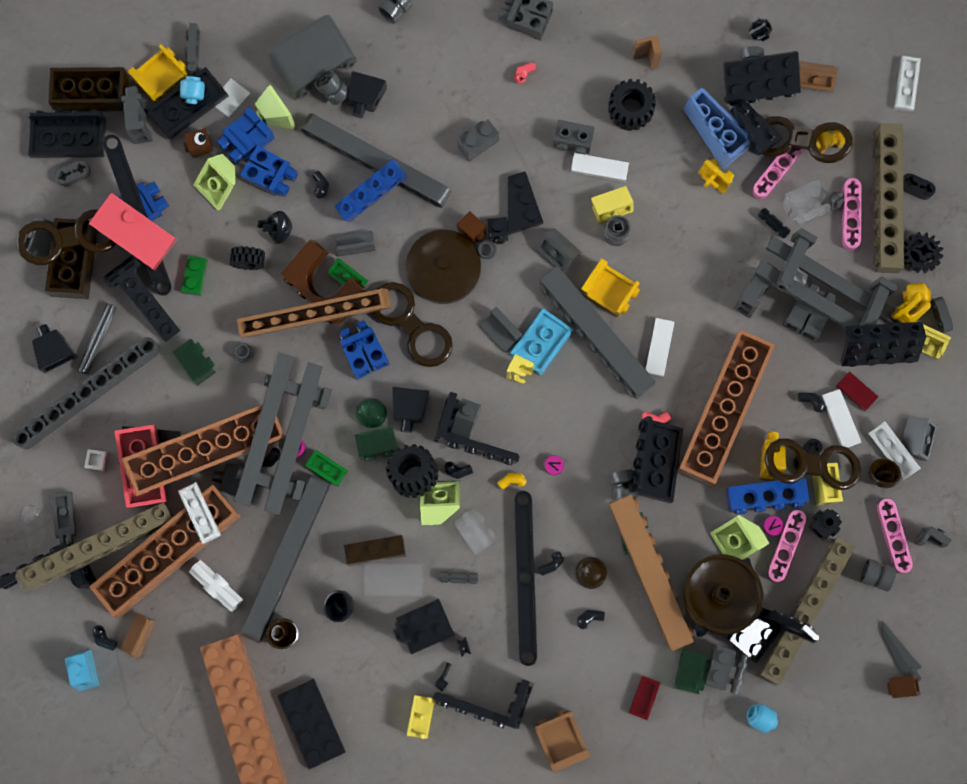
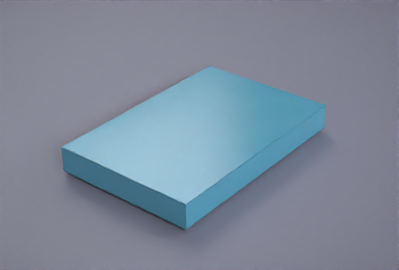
(542, 340)

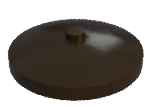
(443, 266)
(723, 594)

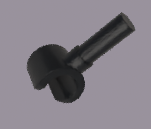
(441, 684)

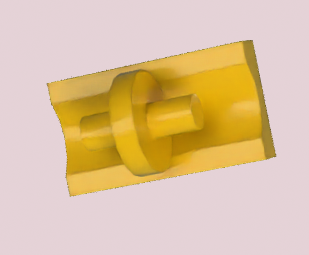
(715, 177)

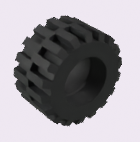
(636, 91)
(418, 482)

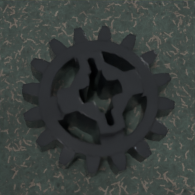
(929, 250)

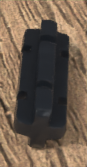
(774, 223)

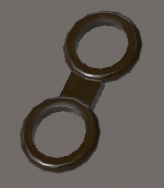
(806, 139)
(64, 239)
(415, 327)
(812, 464)

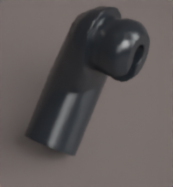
(322, 186)
(816, 400)
(552, 566)

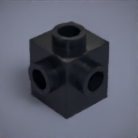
(820, 527)

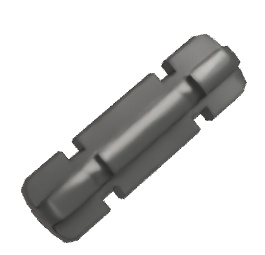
(458, 577)

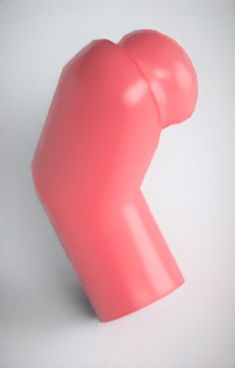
(522, 71)
(663, 418)

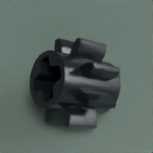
(760, 29)

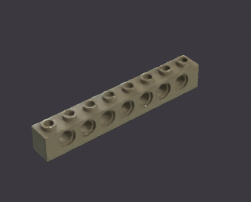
(894, 135)
(92, 548)
(807, 609)

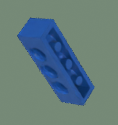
(371, 190)
(736, 494)

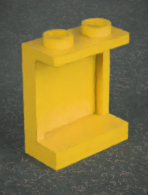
(159, 74)
(610, 289)

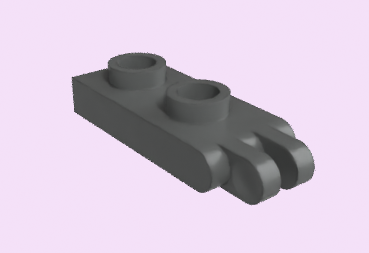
(192, 50)
(64, 516)

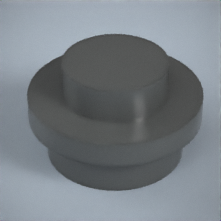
(836, 200)
(487, 249)
(242, 352)

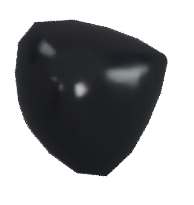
(277, 225)

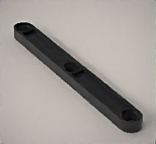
(131, 196)
(525, 591)

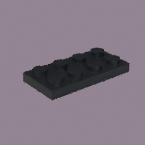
(175, 114)
(311, 724)

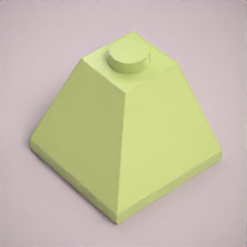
(273, 110)
(216, 180)
(439, 503)
(739, 537)

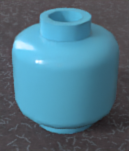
(192, 89)
(762, 718)

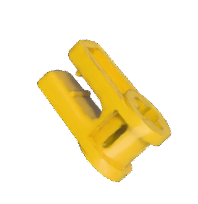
(904, 313)

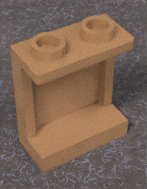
(561, 740)

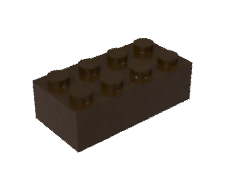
(87, 88)
(73, 269)

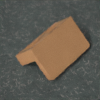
(648, 47)
(817, 76)
(137, 635)

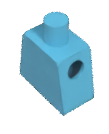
(82, 670)

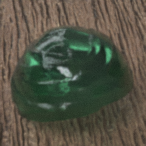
(371, 413)

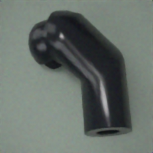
(271, 458)
(457, 472)
(589, 615)
(101, 638)

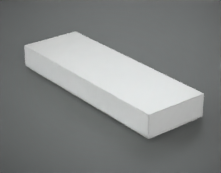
(907, 84)
(599, 167)
(659, 347)
(841, 419)
(894, 449)
(199, 513)

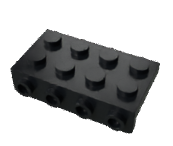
(762, 77)
(66, 134)
(883, 344)
(656, 460)

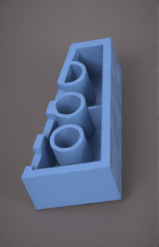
(717, 128)

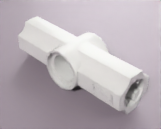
(216, 585)

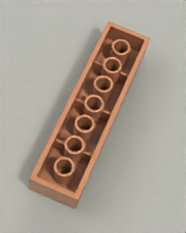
(726, 408)
(194, 451)
(159, 556)
(243, 712)

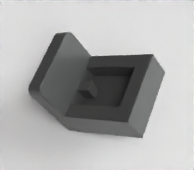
(936, 535)

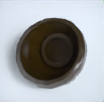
(885, 473)
(591, 572)
(282, 633)

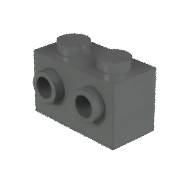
(573, 137)
(478, 140)

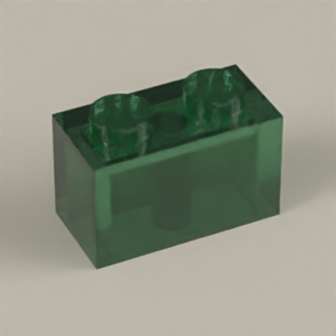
(194, 361)
(376, 443)
(691, 671)

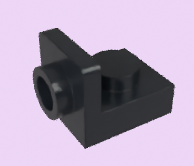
(498, 230)

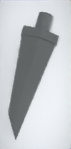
(904, 659)

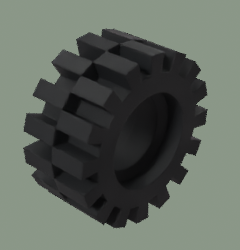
(247, 258)

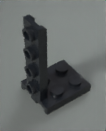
(127, 278)
(470, 446)
(80, 578)
(423, 627)
(762, 632)
(515, 709)

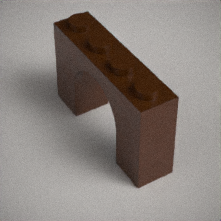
(300, 275)

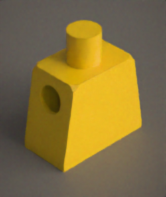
(779, 457)

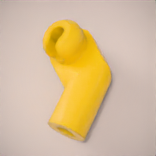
(515, 478)

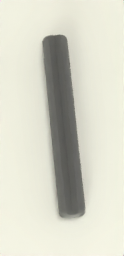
(97, 338)

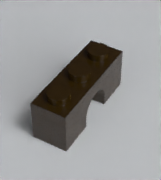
(375, 549)

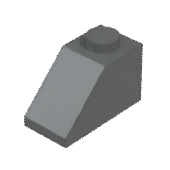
(465, 418)

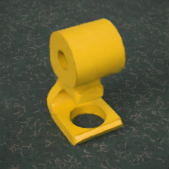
(829, 139)

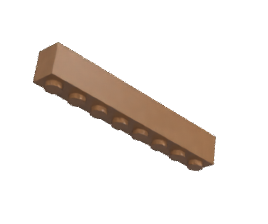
(314, 313)
(650, 572)

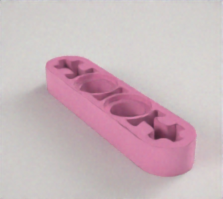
(779, 170)
(851, 214)
(897, 535)
(784, 545)

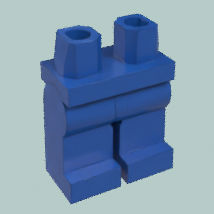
(245, 136)
(268, 172)
(152, 207)
(360, 343)

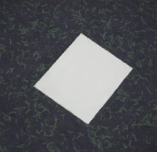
(237, 95)

